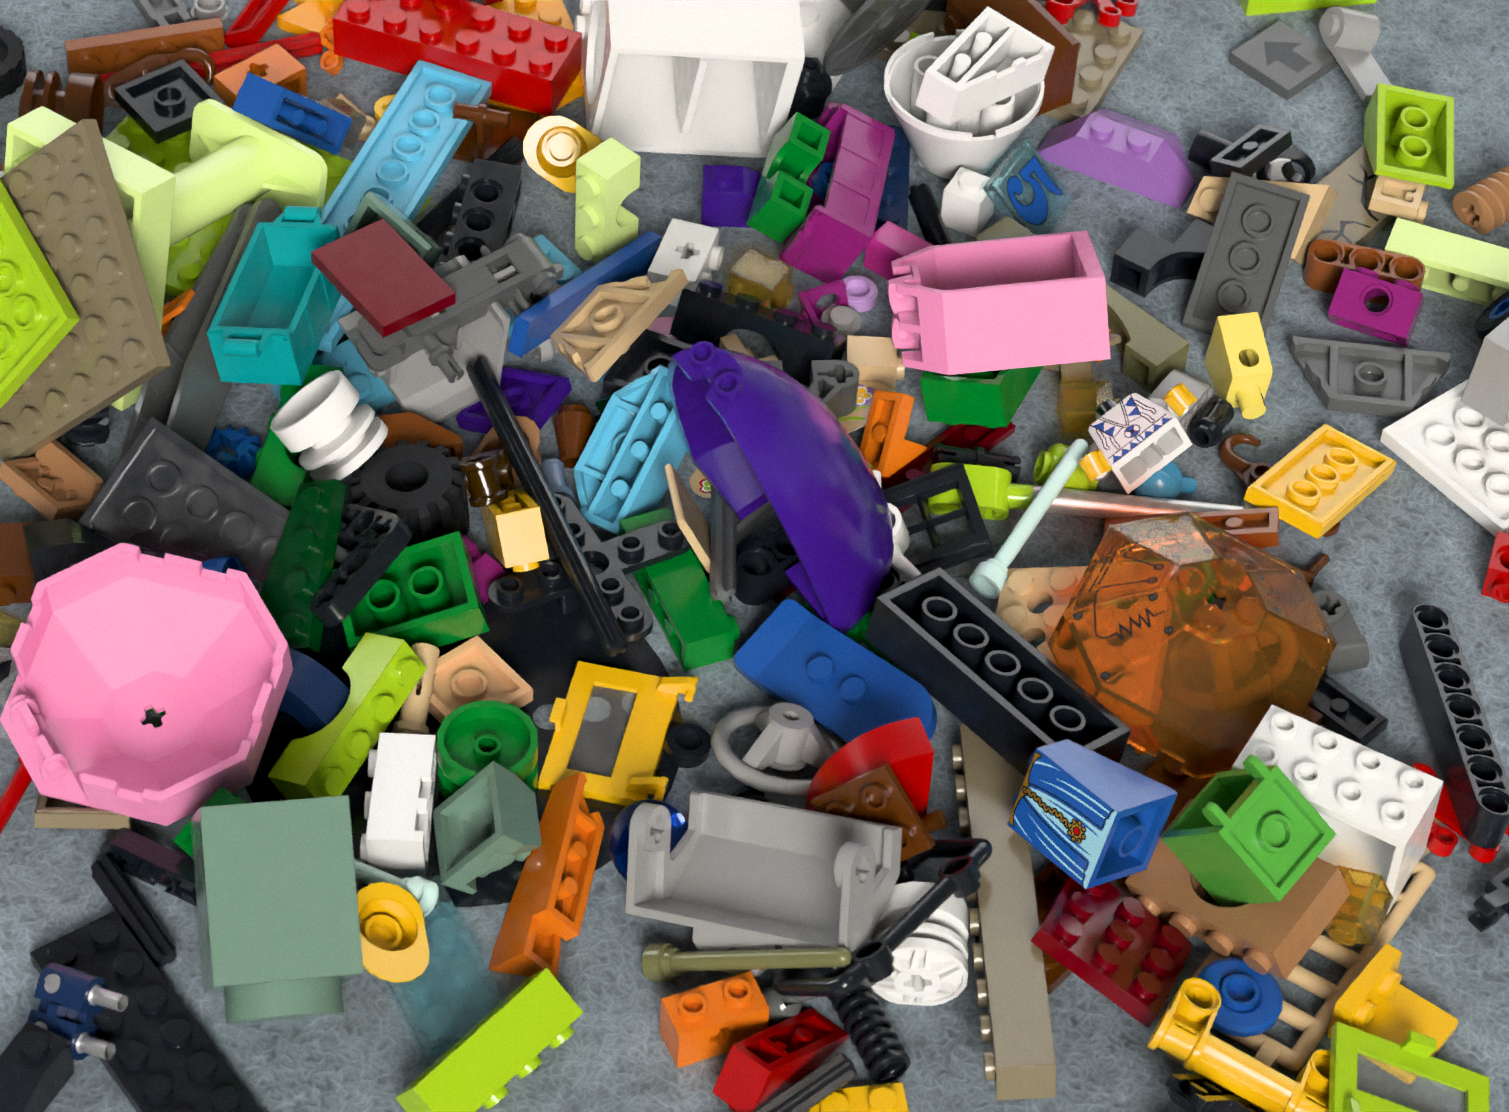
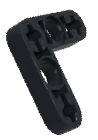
(375, 543)

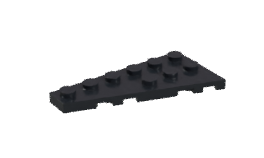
(188, 505)

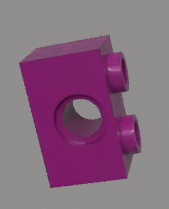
(1392, 324)

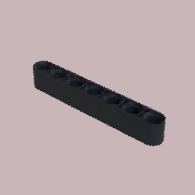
(1456, 725)

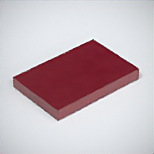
(383, 278)

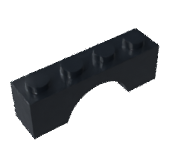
(710, 313)

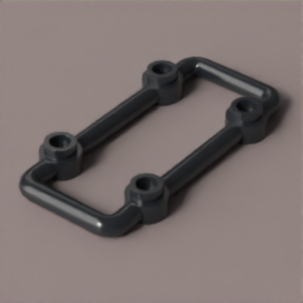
(875, 957)

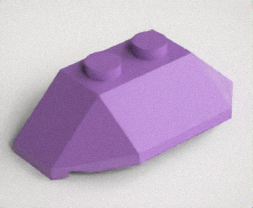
(1123, 155)

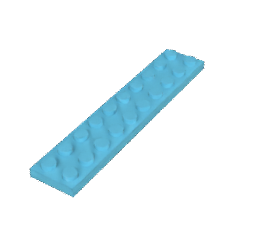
(404, 154)

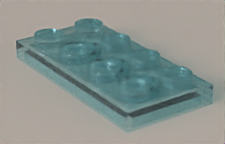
(453, 988)

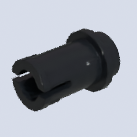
(1207, 430)

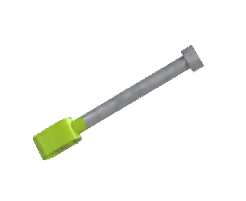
(997, 495)

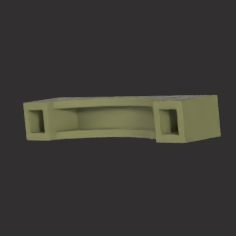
(1146, 344)

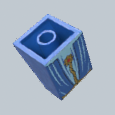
(1090, 813)

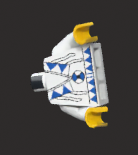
(1137, 437)

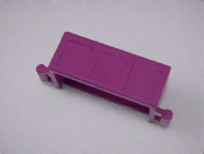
(846, 220)

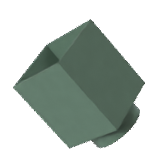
(277, 907)

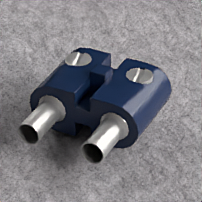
(69, 1005)

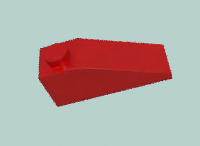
(776, 1059)

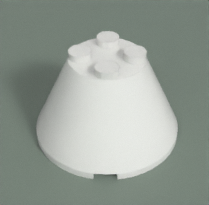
(967, 143)

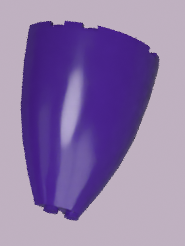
(778, 443)

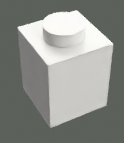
(966, 203)

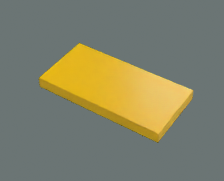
(1321, 480)

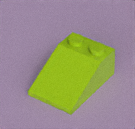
(1410, 135)

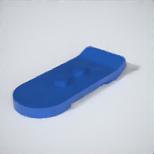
(830, 675)

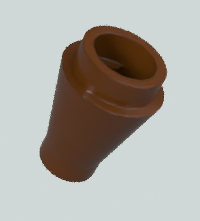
(572, 431)

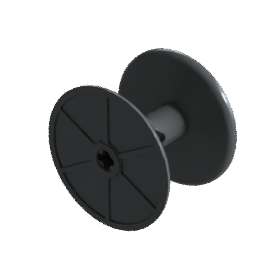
(869, 31)

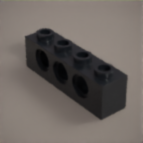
(486, 212)

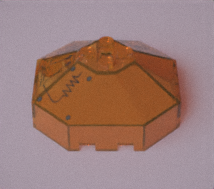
(1181, 667)

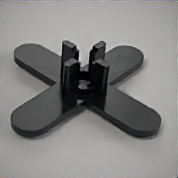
(614, 557)

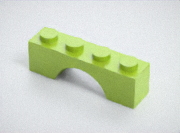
(324, 763)

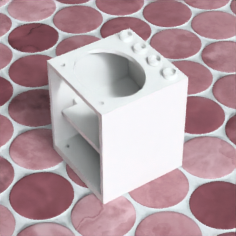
(690, 73)

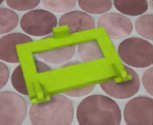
(1393, 1077)

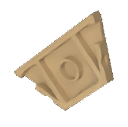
(612, 320)

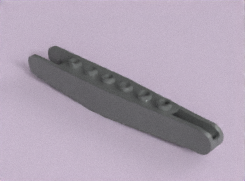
(190, 391)

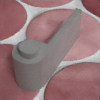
(1350, 39)

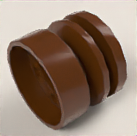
(80, 99)

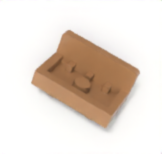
(53, 482)

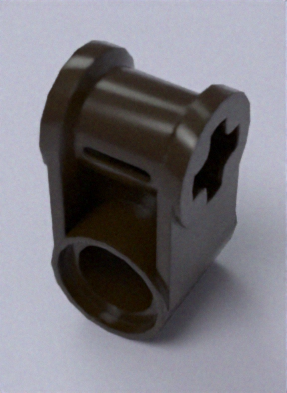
(487, 477)

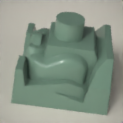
(485, 827)

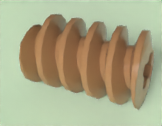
(1485, 203)

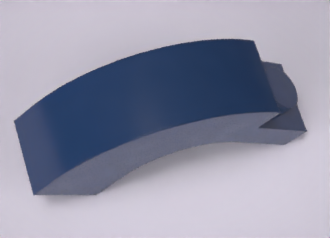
(313, 693)

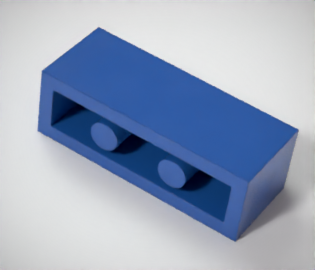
(292, 113)

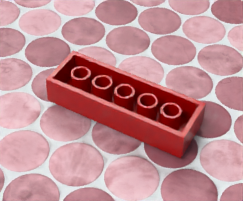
(522, 57)

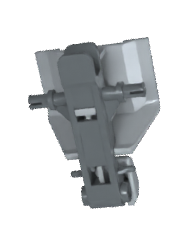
(429, 358)

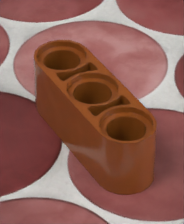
(1329, 257)

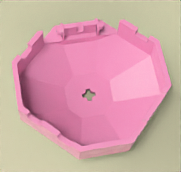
(135, 638)

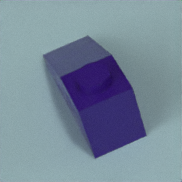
(727, 195)

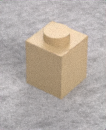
(875, 359)

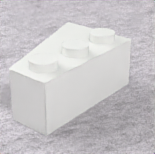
(983, 67)
(400, 804)

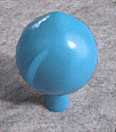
(1167, 483)

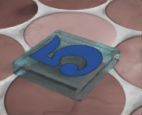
(1028, 189)

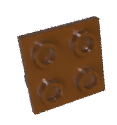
(490, 129)
(882, 800)

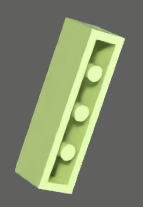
(1453, 262)

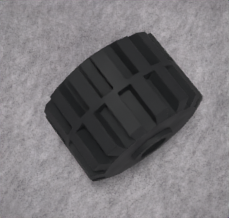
(417, 486)

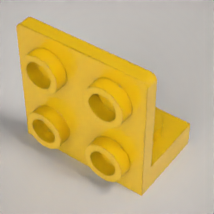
(1387, 1008)

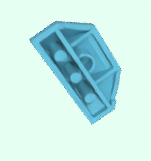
(627, 453)

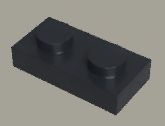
(1251, 151)

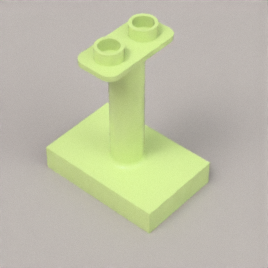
(230, 167)

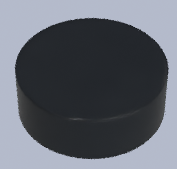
(687, 745)

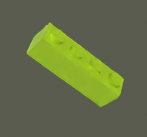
(496, 1049)

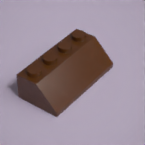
(1037, 20)

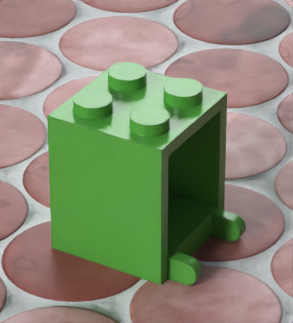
(1248, 835)

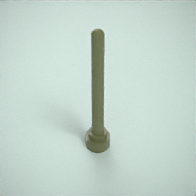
(664, 962)

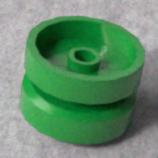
(482, 734)

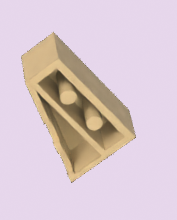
(1212, 190)

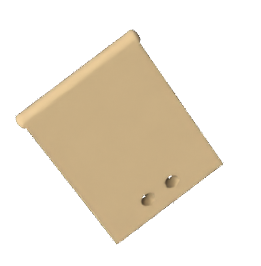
(689, 517)

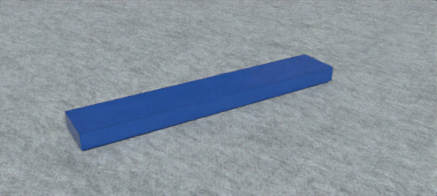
(544, 317)

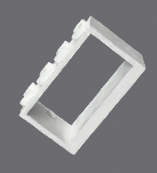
(1368, 799)

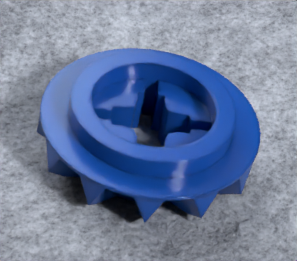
(240, 441)

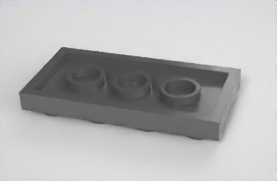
(1246, 253)

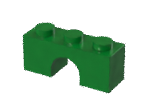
(782, 193)

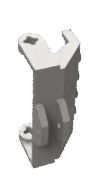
(762, 874)

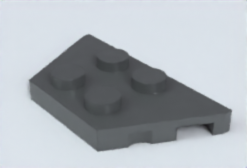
(1369, 376)

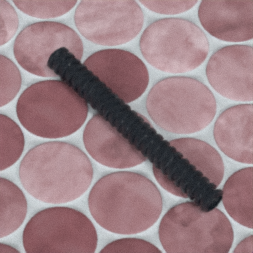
(861, 1013)

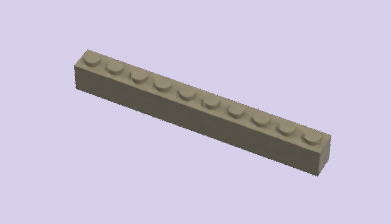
(1005, 921)

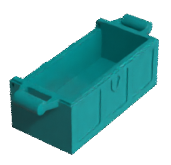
(275, 303)

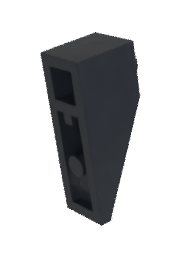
(34, 1069)

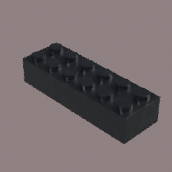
(988, 672)

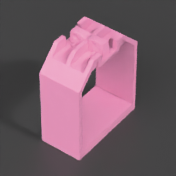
(1000, 304)

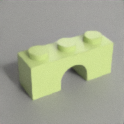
(602, 184)

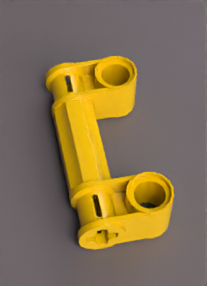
(1187, 1036)

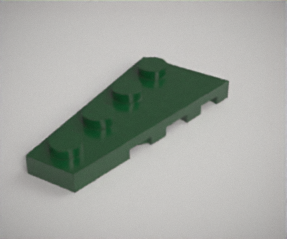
(304, 562)

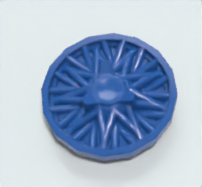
(1248, 998)

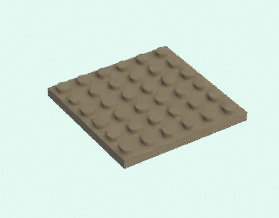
(83, 232)

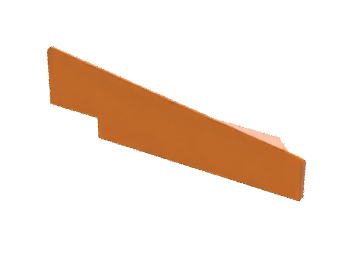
(552, 885)

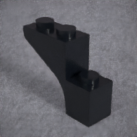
(1150, 260)

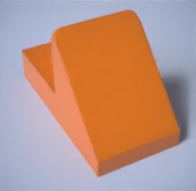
(885, 433)

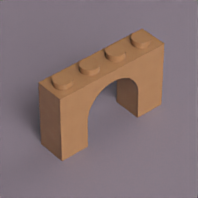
(1262, 934)

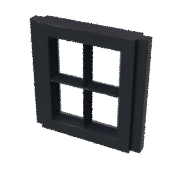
(931, 485)

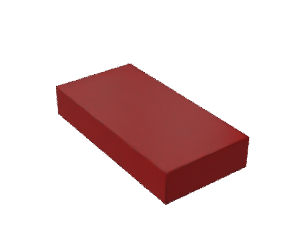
(253, 22)

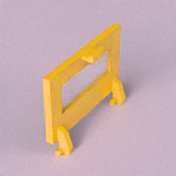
(613, 732)

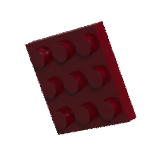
(1114, 946)

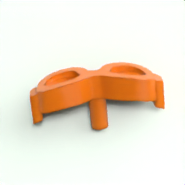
(329, 61)

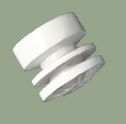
(329, 427)
(934, 958)

